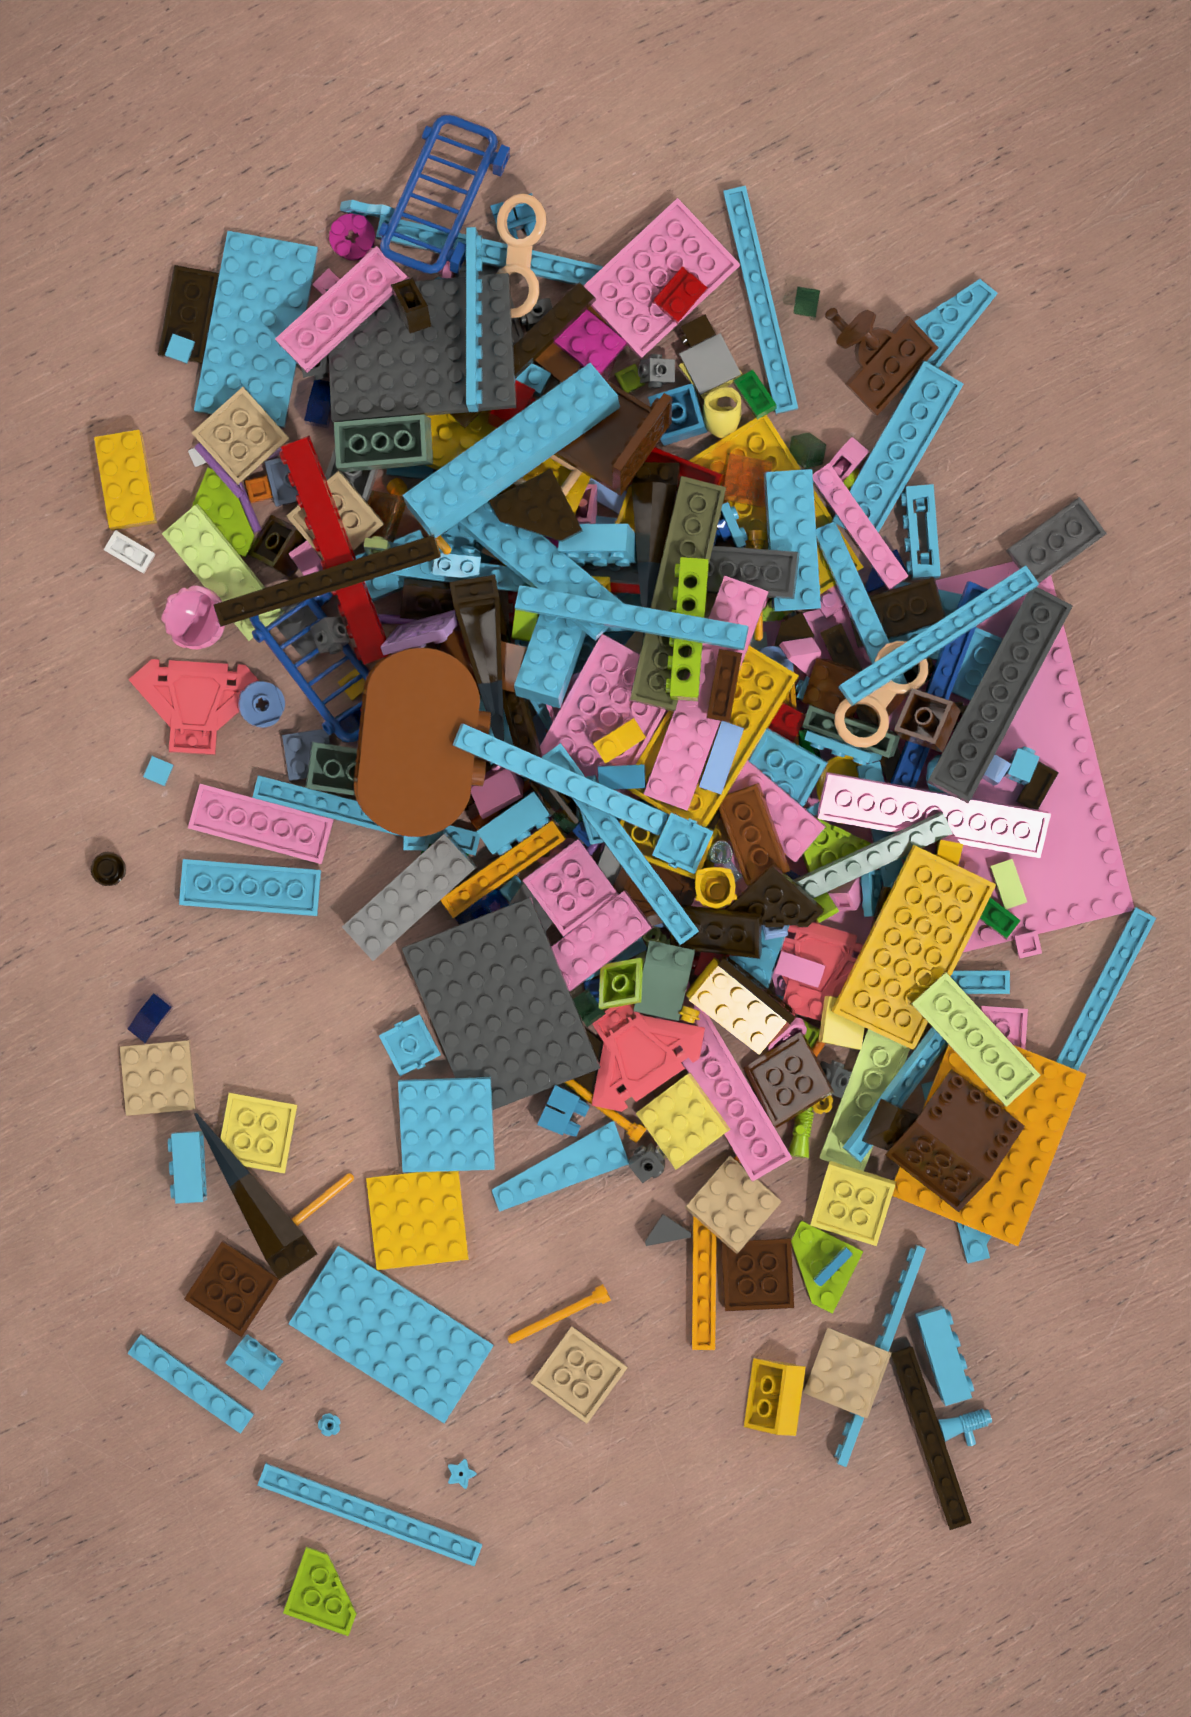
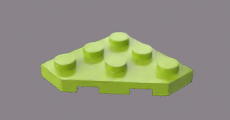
(225, 512)
(830, 846)
(813, 1252)
(320, 1594)

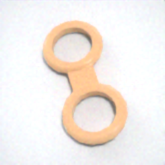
(520, 250)
(879, 701)

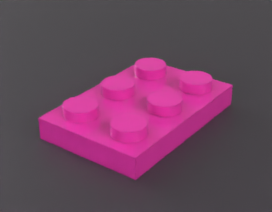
(591, 342)

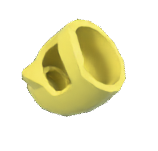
(718, 419)

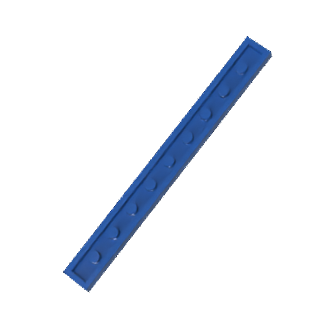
(939, 685)

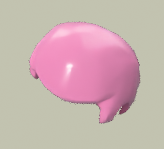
(192, 617)

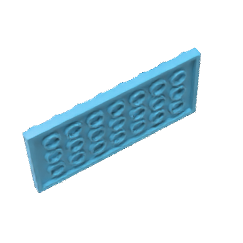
(257, 296)
(391, 1334)

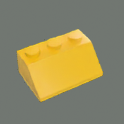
(774, 1397)

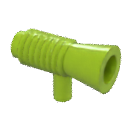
(802, 1129)

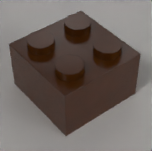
(824, 686)
(927, 720)

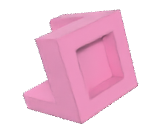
(847, 895)

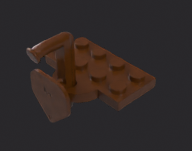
(890, 360)

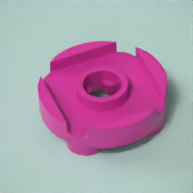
(344, 247)

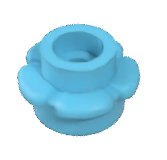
(329, 1418)

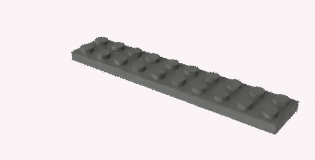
(761, 568)
(1000, 694)

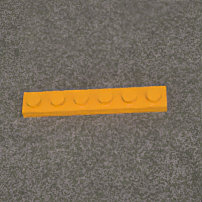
(503, 868)
(703, 1287)

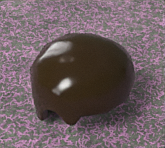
(108, 868)

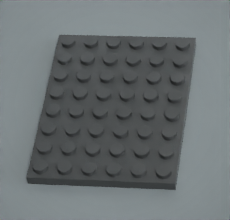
(395, 373)
(502, 1003)

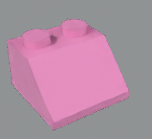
(498, 791)

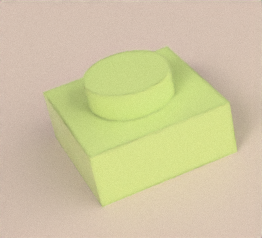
(375, 544)

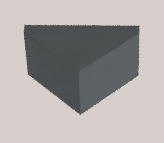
(666, 1231)

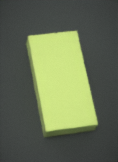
(1008, 884)

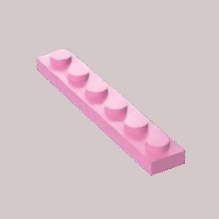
(859, 526)

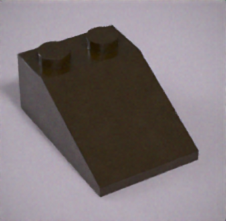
(560, 803)

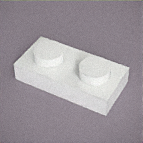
(129, 552)

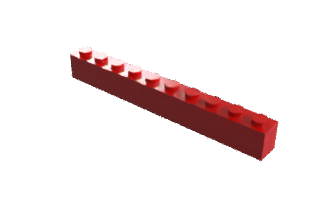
(334, 545)

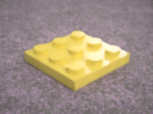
(683, 1121)
(259, 1131)
(853, 1203)

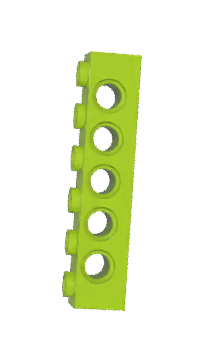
(698, 570)

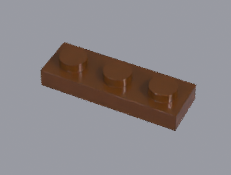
(724, 685)

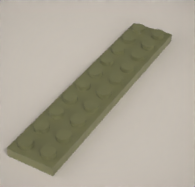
(688, 536)

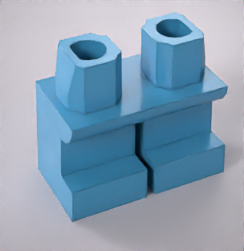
(525, 215)
(560, 1122)

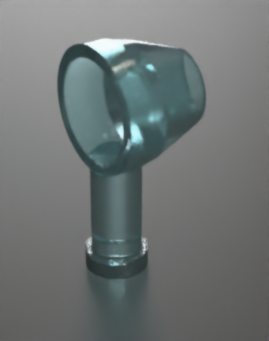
(724, 857)

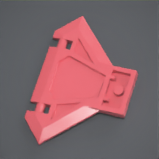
(193, 700)
(824, 946)
(640, 1054)

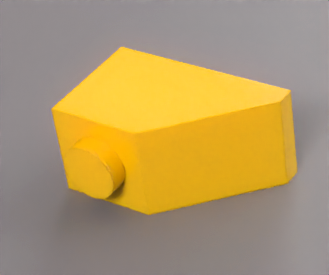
(619, 740)
(949, 851)

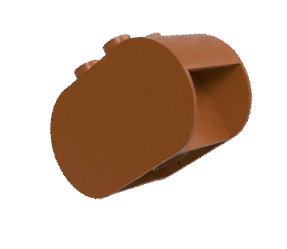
(405, 757)

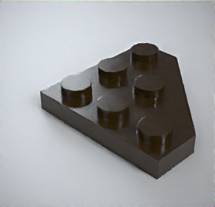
(538, 508)
(777, 900)

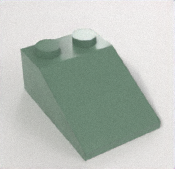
(664, 980)

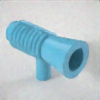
(965, 1423)

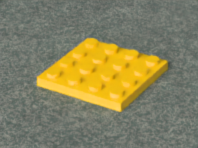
(417, 1219)

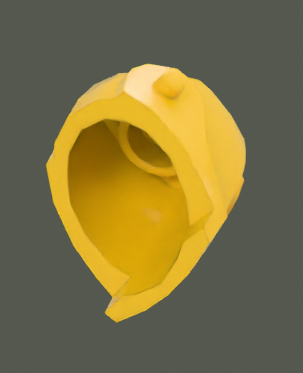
(715, 887)

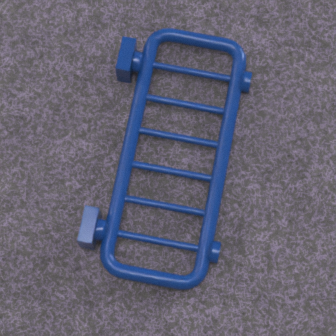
(448, 253)
(262, 633)

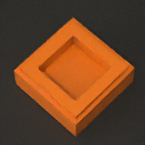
(259, 489)

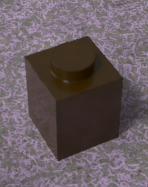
(696, 331)

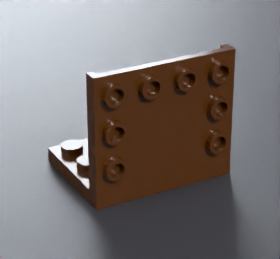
(620, 442)
(956, 1141)

